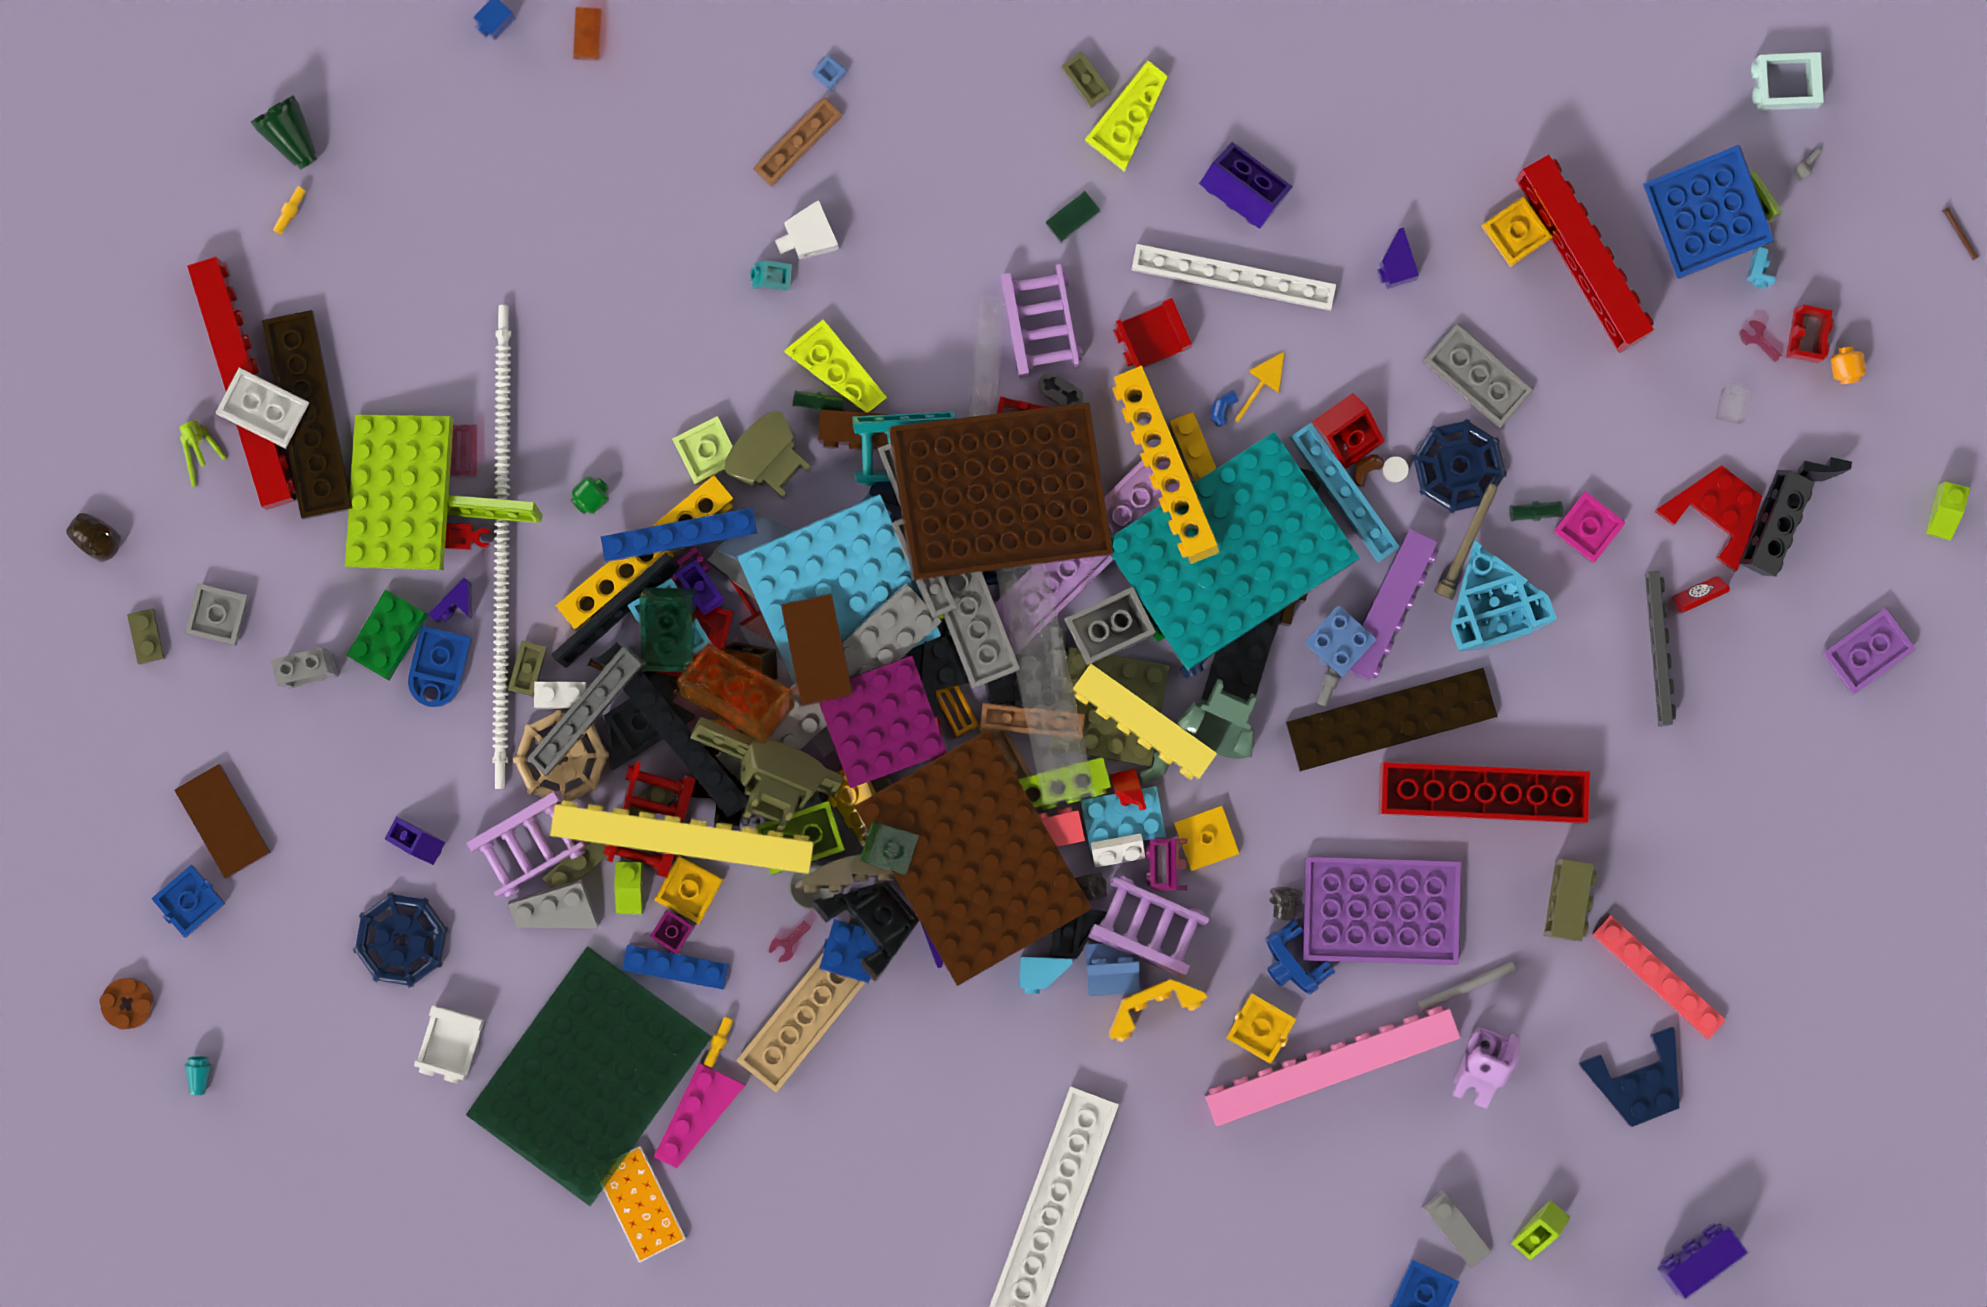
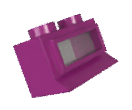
(1165, 864)

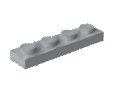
(934, 590)

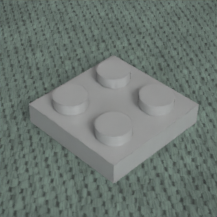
(216, 614)

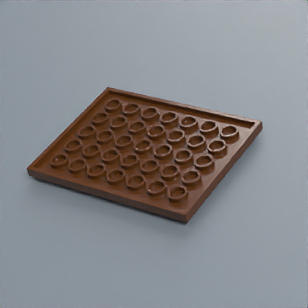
(1000, 491)
(983, 859)

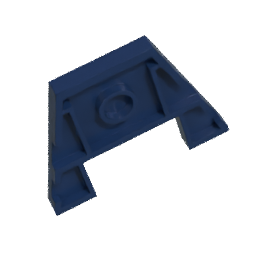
(1645, 1091)

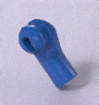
(1220, 406)

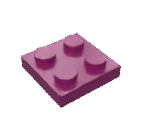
(1589, 527)

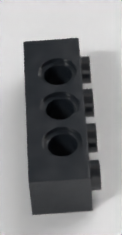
(1765, 531)

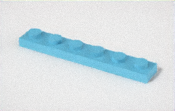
(1344, 492)

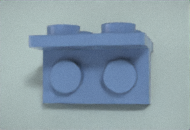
(1340, 641)
(1111, 971)

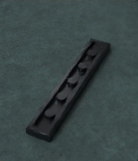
(614, 611)

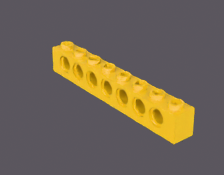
(1136, 383)
(611, 571)

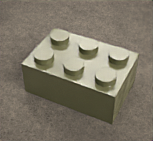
(1569, 900)

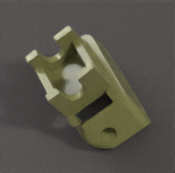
(766, 454)
(785, 780)

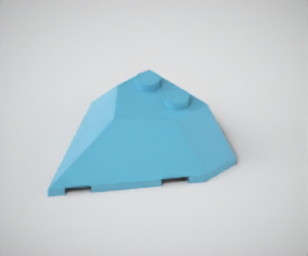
(1496, 604)

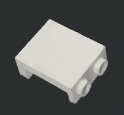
(449, 1044)

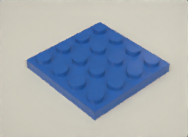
(1709, 212)

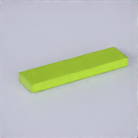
(493, 509)

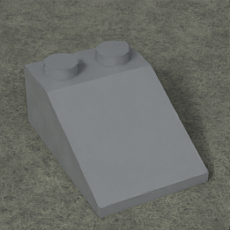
(1110, 626)

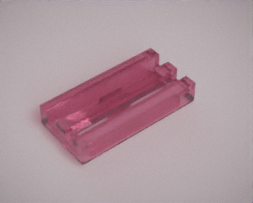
(453, 468)

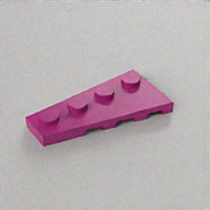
(700, 1107)

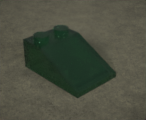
(667, 628)

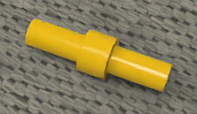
(289, 210)
(718, 1042)

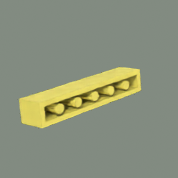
(1144, 722)

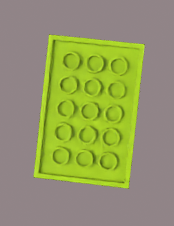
(399, 492)

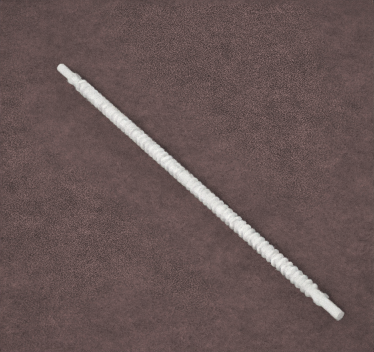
(503, 336)

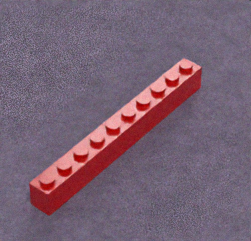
(231, 353)

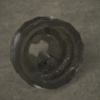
(1281, 906)

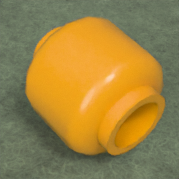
(1848, 365)

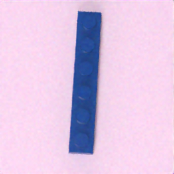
(678, 535)

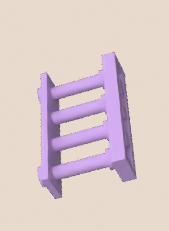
(1017, 312)
(506, 831)
(1151, 952)

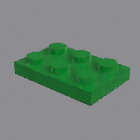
(387, 635)

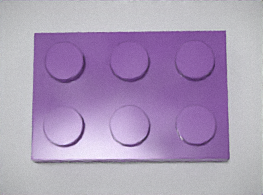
(1868, 651)

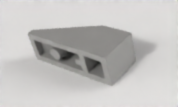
(1456, 1228)

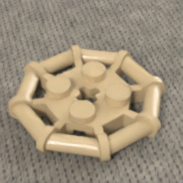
(567, 771)

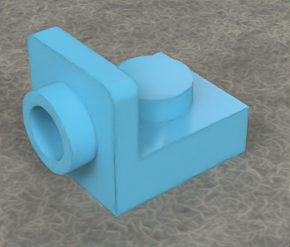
(1760, 264)

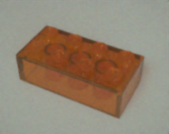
(736, 693)

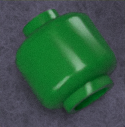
(590, 495)

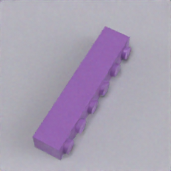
(1393, 598)

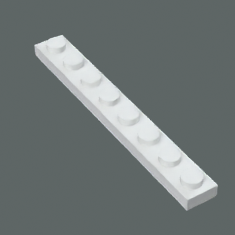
(1233, 277)

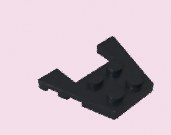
(943, 669)
(880, 914)

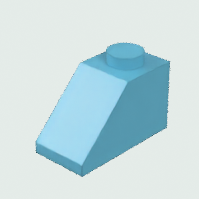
(1040, 972)

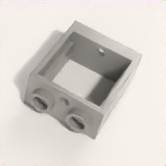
(313, 667)

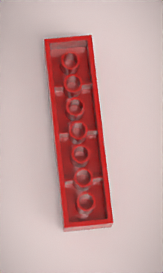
(1585, 253)
(1484, 793)

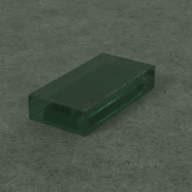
(1073, 217)

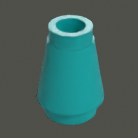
(197, 1074)

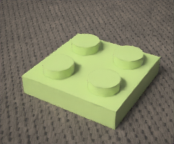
(704, 449)

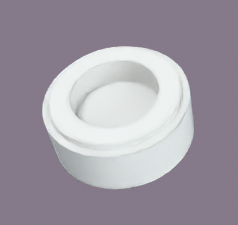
(1395, 469)

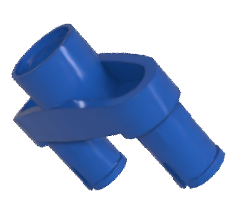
(1287, 968)

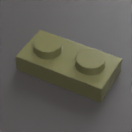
(1086, 79)
(146, 636)
(527, 668)

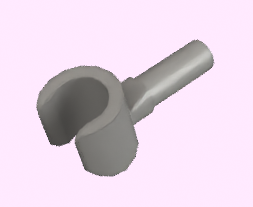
(1802, 169)

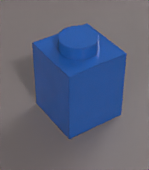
(493, 19)

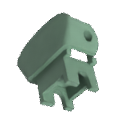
(1221, 722)

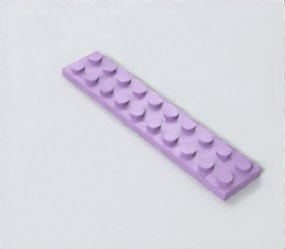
(1124, 505)

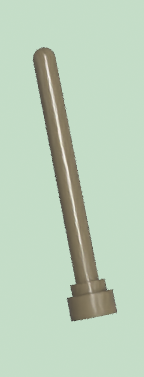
(1447, 586)

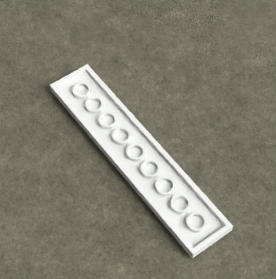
(1055, 1201)

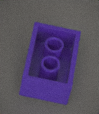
(1701, 1260)

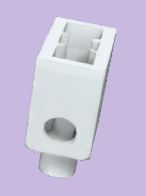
(808, 233)

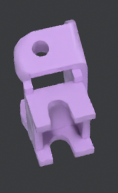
(1499, 1055)

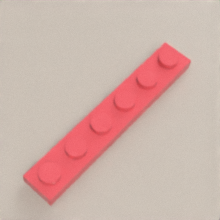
(1658, 977)

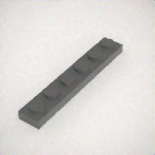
(1660, 658)
(586, 710)

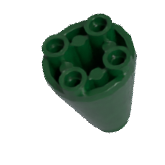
(287, 132)

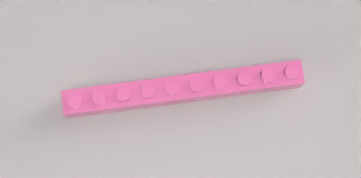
(1331, 1066)

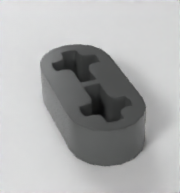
(1063, 385)

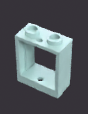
(1813, 80)

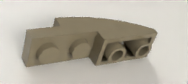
(839, 875)

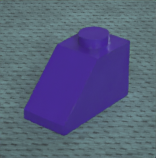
(1398, 263)
(414, 841)

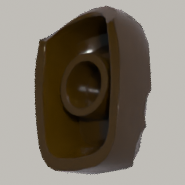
(94, 537)

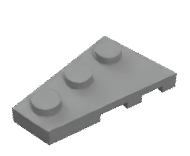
(555, 908)

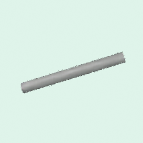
(1466, 986)

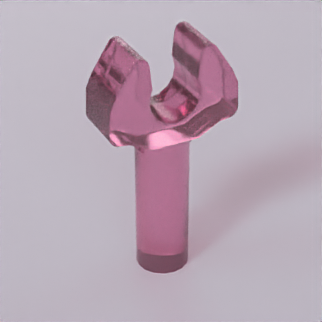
(1759, 339)
(789, 941)

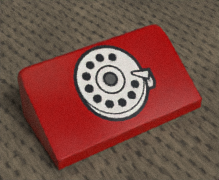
(1700, 594)

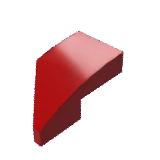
(1128, 788)

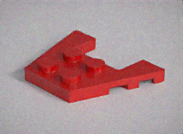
(1723, 501)

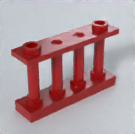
(682, 788)

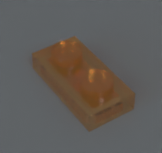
(587, 33)

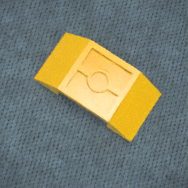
(1122, 1023)

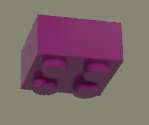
(672, 931)

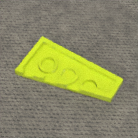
(1125, 120)
(832, 362)

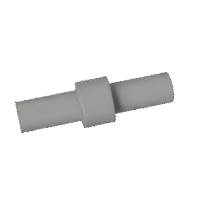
(1329, 683)

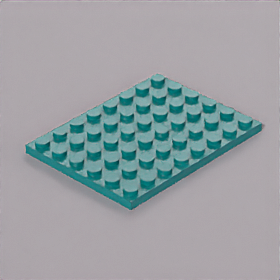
(1271, 544)

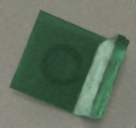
(889, 848)

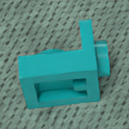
(771, 275)

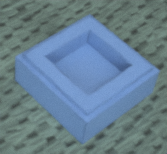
(829, 72)

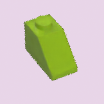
(1947, 510)
(629, 887)
(1541, 1230)

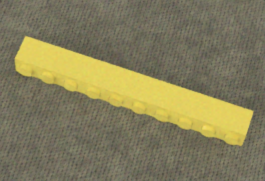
(681, 838)

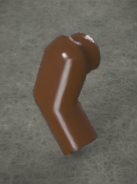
(1365, 466)

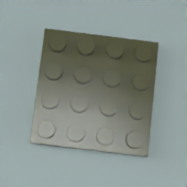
(1141, 678)

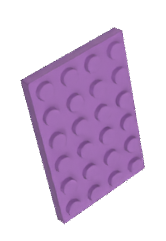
(1381, 910)

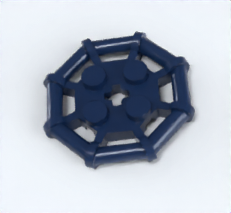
(1446, 458)
(386, 936)

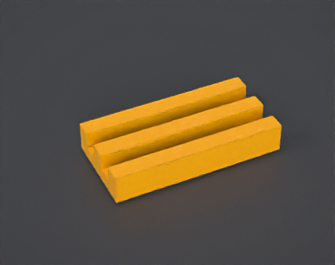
(966, 728)

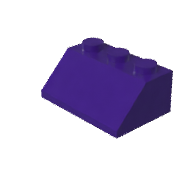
(1245, 185)

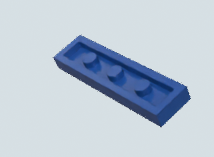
(675, 967)

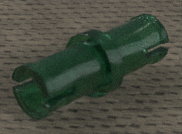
(817, 401)
(1536, 511)

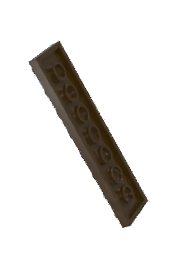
(315, 445)
(1391, 719)

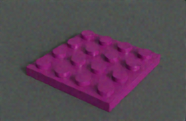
(883, 723)

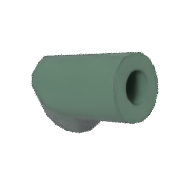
(1156, 771)

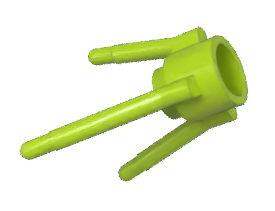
(193, 435)

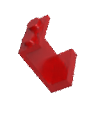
(1152, 335)

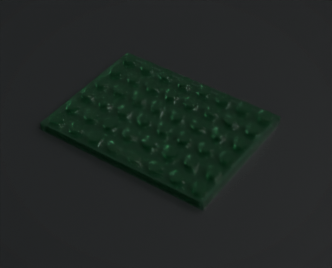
(589, 1076)

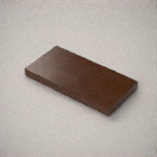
(816, 650)
(222, 821)

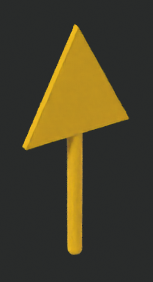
(1269, 374)

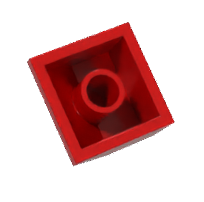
(1349, 430)

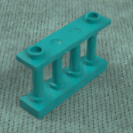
(880, 423)

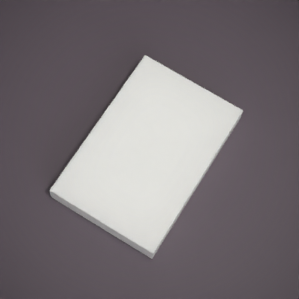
(262, 408)

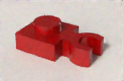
(462, 536)

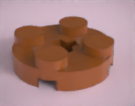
(112, 1001)

